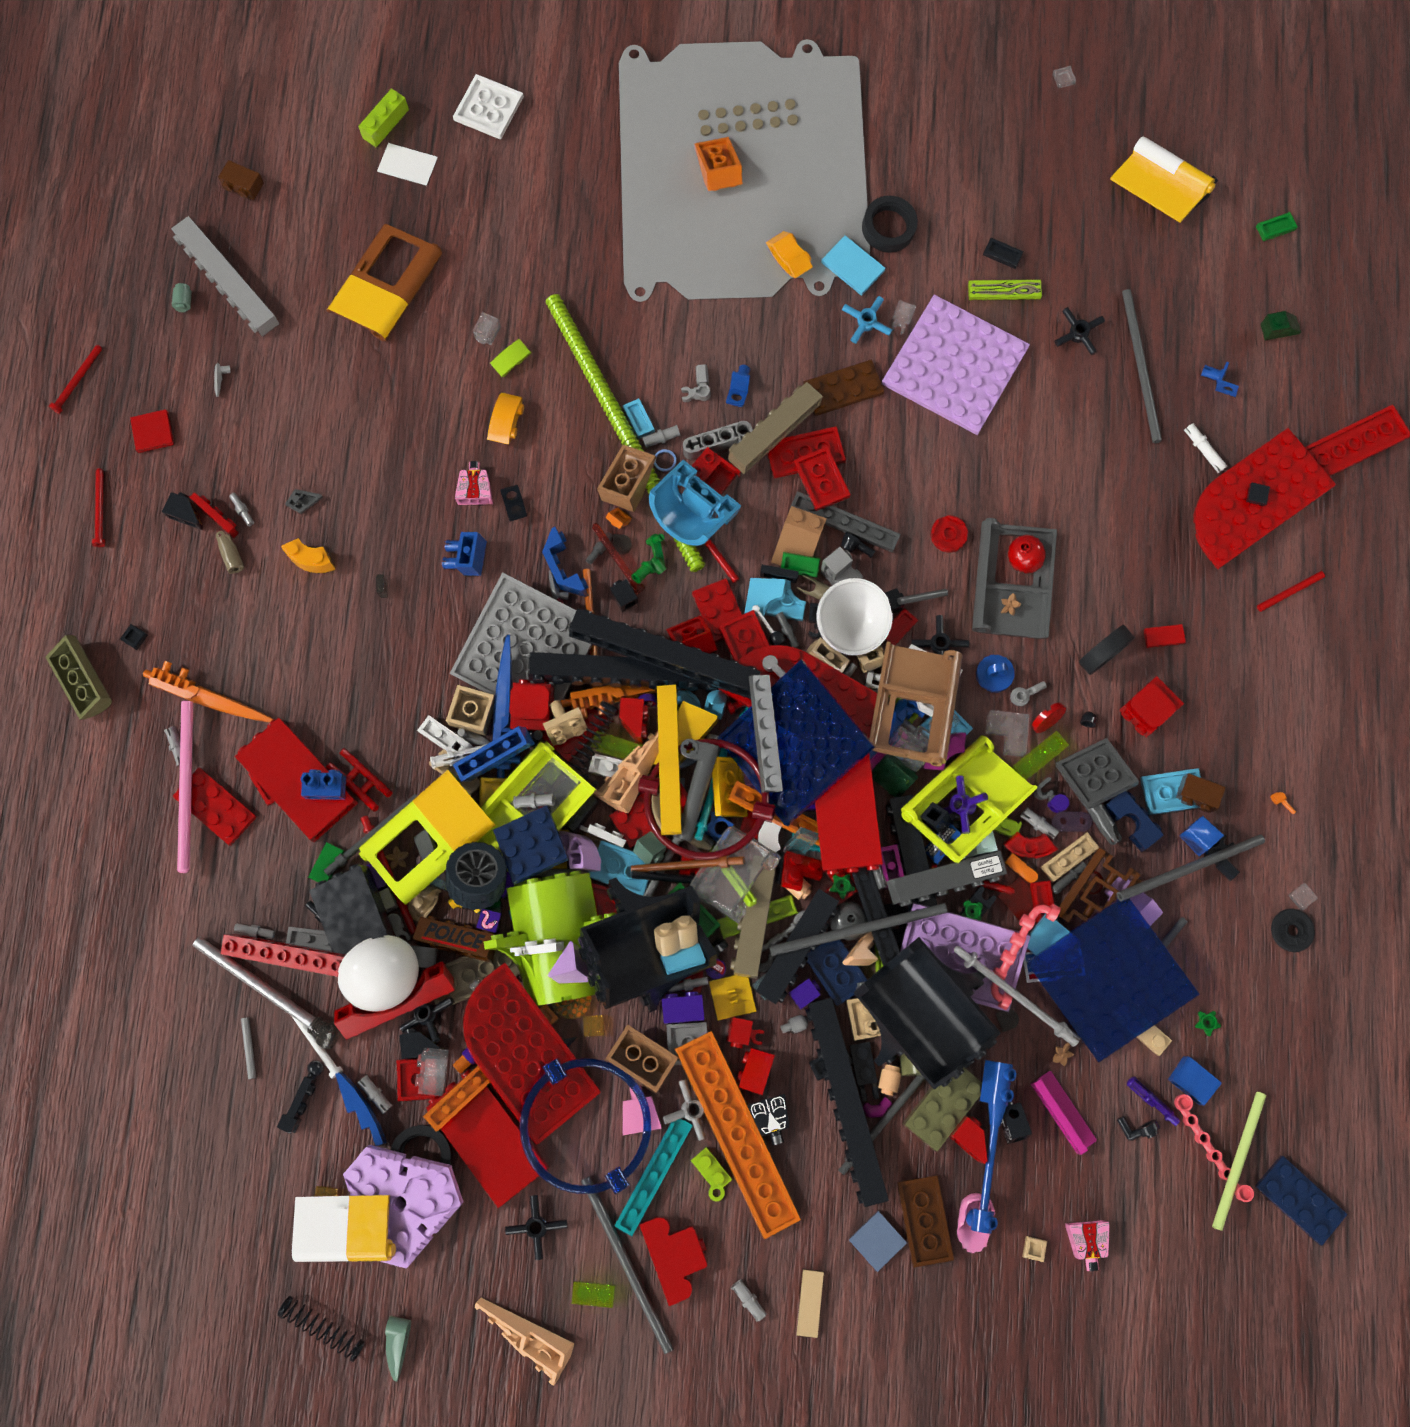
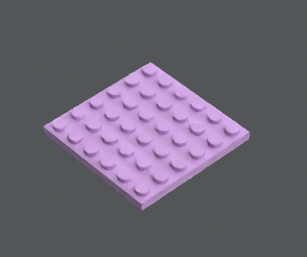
(955, 364)

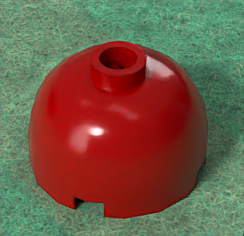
(1026, 554)

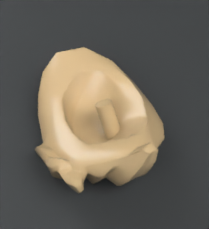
(423, 902)

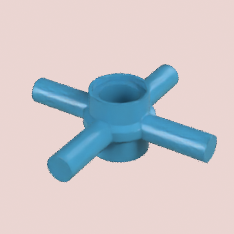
(869, 313)

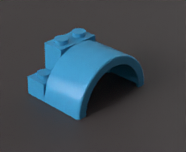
(692, 514)

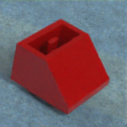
(633, 716)

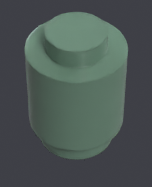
(181, 297)

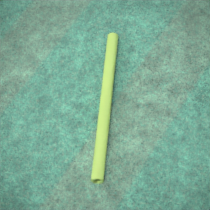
(1239, 1161)

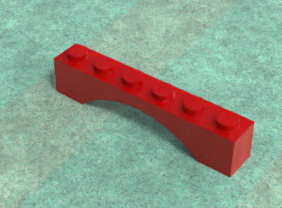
(431, 985)

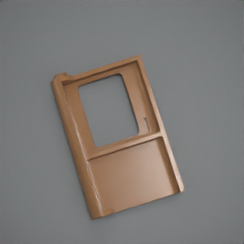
(922, 679)

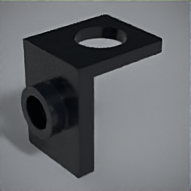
(514, 506)

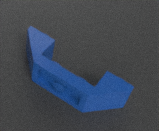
(554, 545)

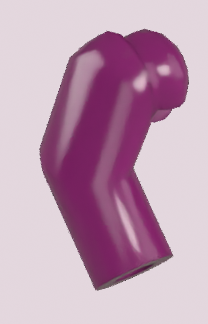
(877, 1110)

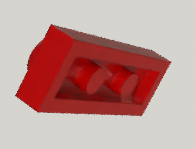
(215, 514)

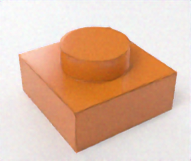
(618, 518)

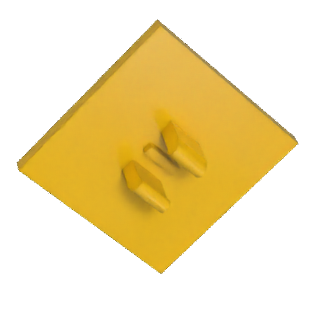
(732, 996)

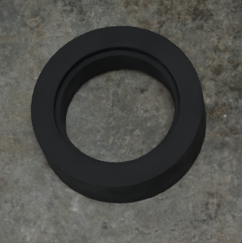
(895, 204)
(1106, 649)
(425, 1130)

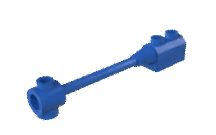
(997, 1094)

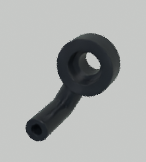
(1147, 1129)

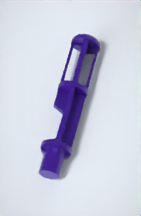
(1152, 1100)

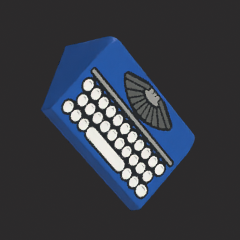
(948, 837)

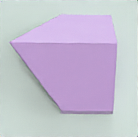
(569, 966)

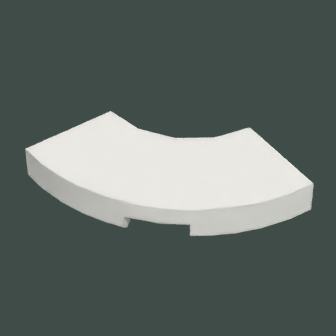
(769, 835)

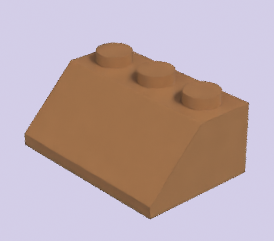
(642, 1059)

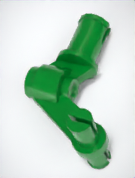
(656, 564)

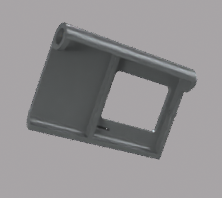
(1033, 615)

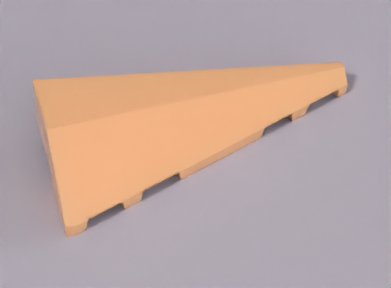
(623, 786)
(542, 1346)

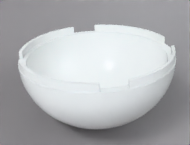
(854, 616)
(378, 973)

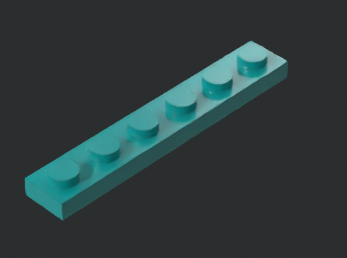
(653, 1176)

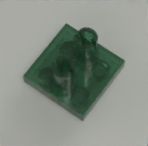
(893, 775)

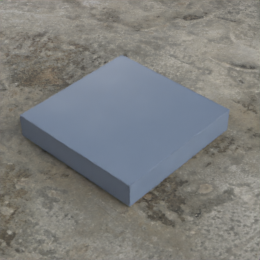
(877, 1241)

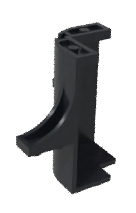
(623, 949)
(927, 1014)

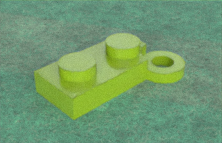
(712, 1172)

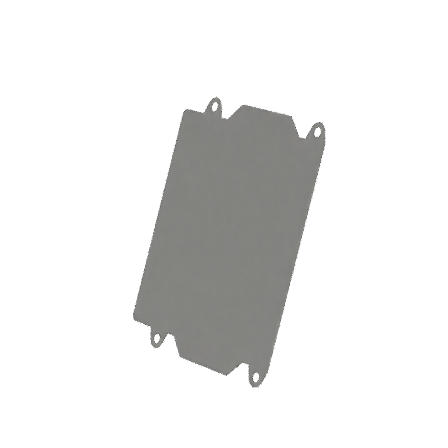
(793, 177)

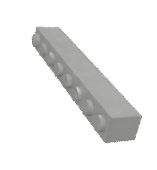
(225, 277)

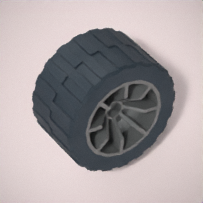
(476, 875)

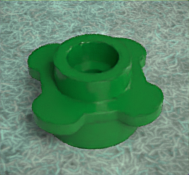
(977, 907)

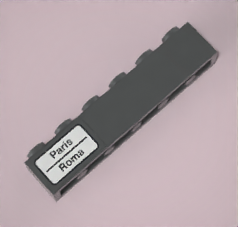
(946, 877)

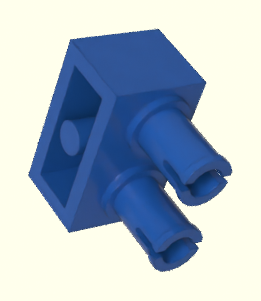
(469, 551)
(323, 785)

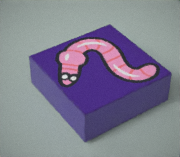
(489, 920)

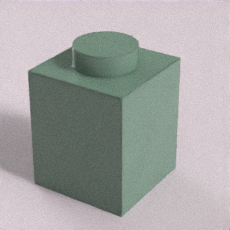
(649, 849)

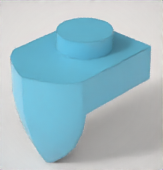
(716, 703)

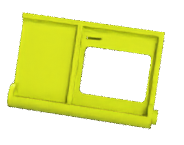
(982, 774)

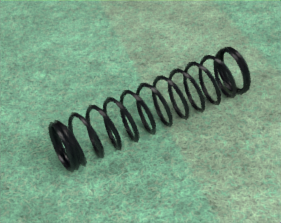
(608, 706)
(355, 1351)

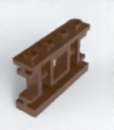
(1086, 886)

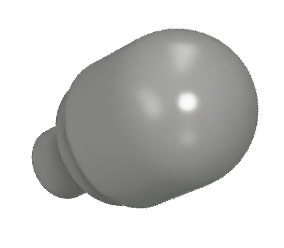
(795, 1024)

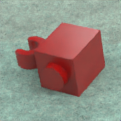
(741, 1032)

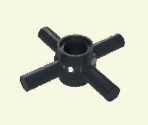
(1078, 337)
(940, 635)
(430, 1020)
(526, 1228)

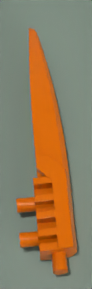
(184, 688)
(592, 697)

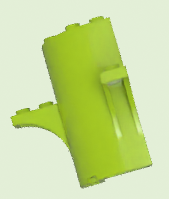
(543, 912)

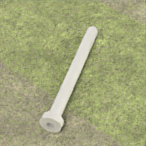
(321, 1051)

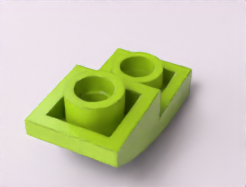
(510, 357)

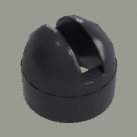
(1088, 719)

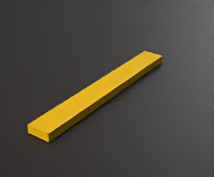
(669, 760)

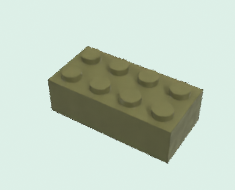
(943, 1109)

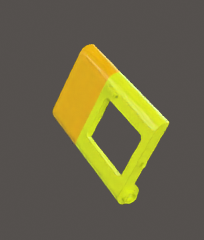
(447, 816)

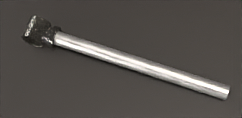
(326, 1031)

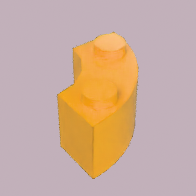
(789, 254)
(504, 418)
(307, 558)

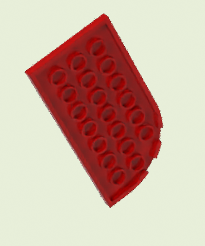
(1230, 524)
(851, 695)
(513, 1043)

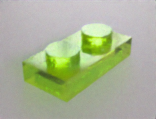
(593, 1294)

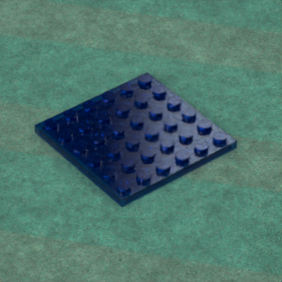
(813, 741)
(1112, 978)

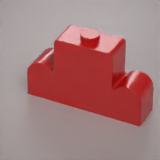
(674, 1256)

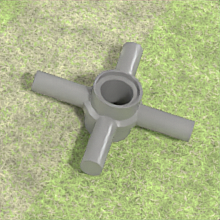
(684, 1112)

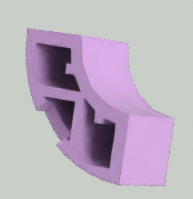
(581, 852)
(1145, 904)

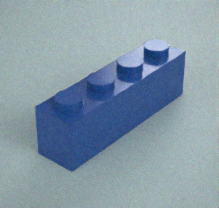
(493, 754)

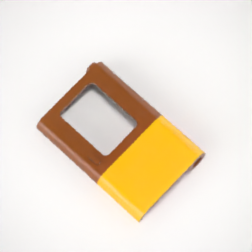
(374, 302)

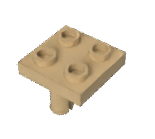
(564, 724)
(861, 1020)

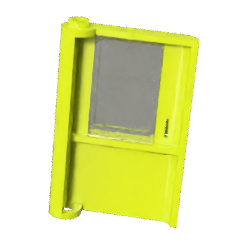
(540, 774)

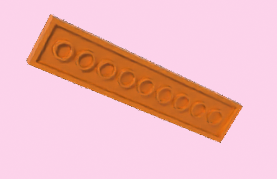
(737, 1135)

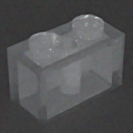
(432, 1071)

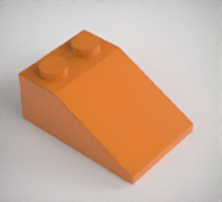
(719, 164)

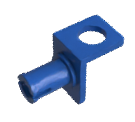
(1219, 375)
(739, 385)

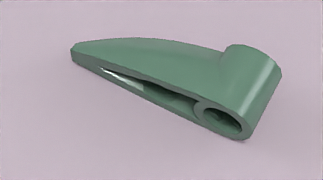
(397, 1337)

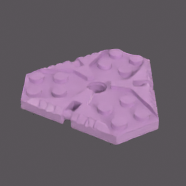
(426, 1186)

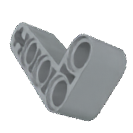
(716, 437)

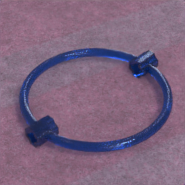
(616, 1178)

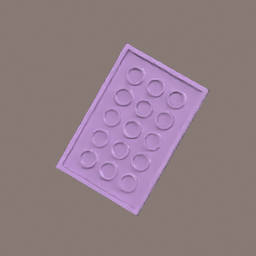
(988, 940)

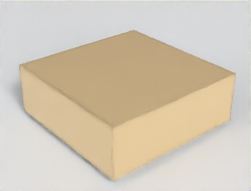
(1034, 1249)

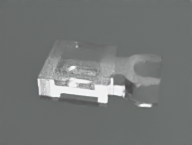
(902, 315)

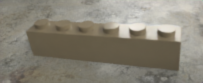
(774, 427)
(753, 928)

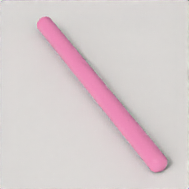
(185, 787)

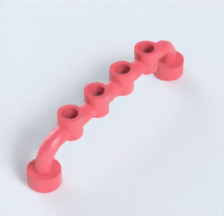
(1018, 940)
(1184, 1104)

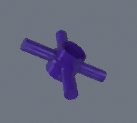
(964, 804)

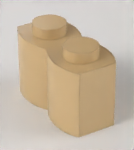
(676, 935)

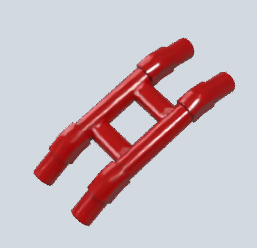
(372, 780)

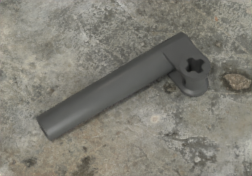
(706, 756)

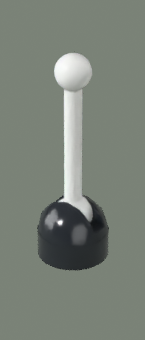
(776, 637)

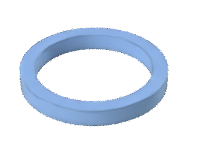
(665, 451)

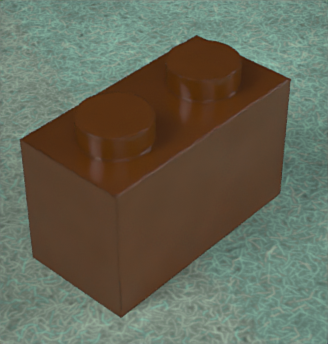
(240, 180)
(1200, 793)

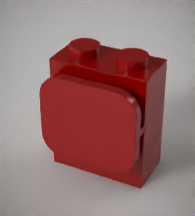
(531, 705)
(1151, 707)

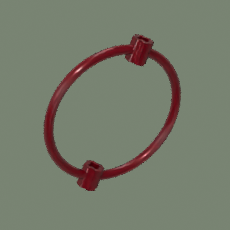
(761, 811)

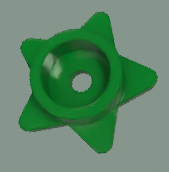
(842, 880)
(1208, 1028)

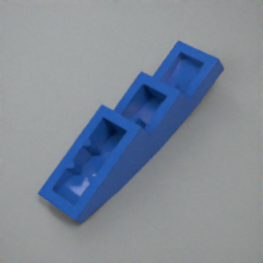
(356, 1102)

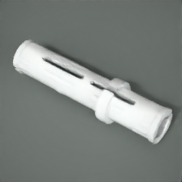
(1204, 446)
(437, 761)

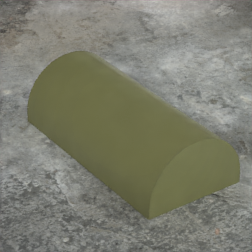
(78, 678)

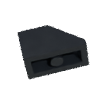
(182, 510)
(414, 1042)

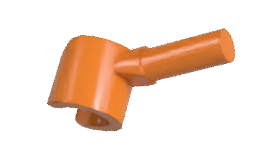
(1280, 797)

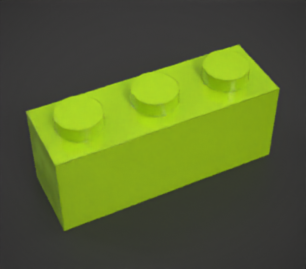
(383, 117)

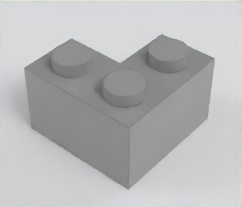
(838, 567)

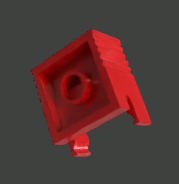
(715, 470)

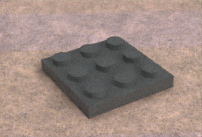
(1097, 774)

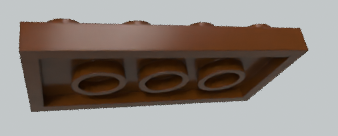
(847, 386)
(925, 1221)

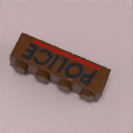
(453, 938)

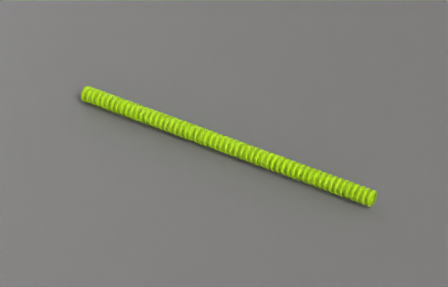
(609, 403)

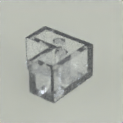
(1013, 728)
(912, 741)

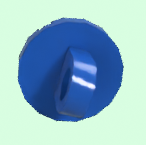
(995, 673)

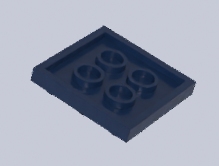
(531, 844)

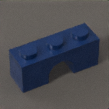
(1146, 830)

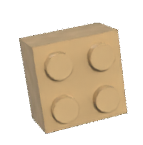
(471, 710)

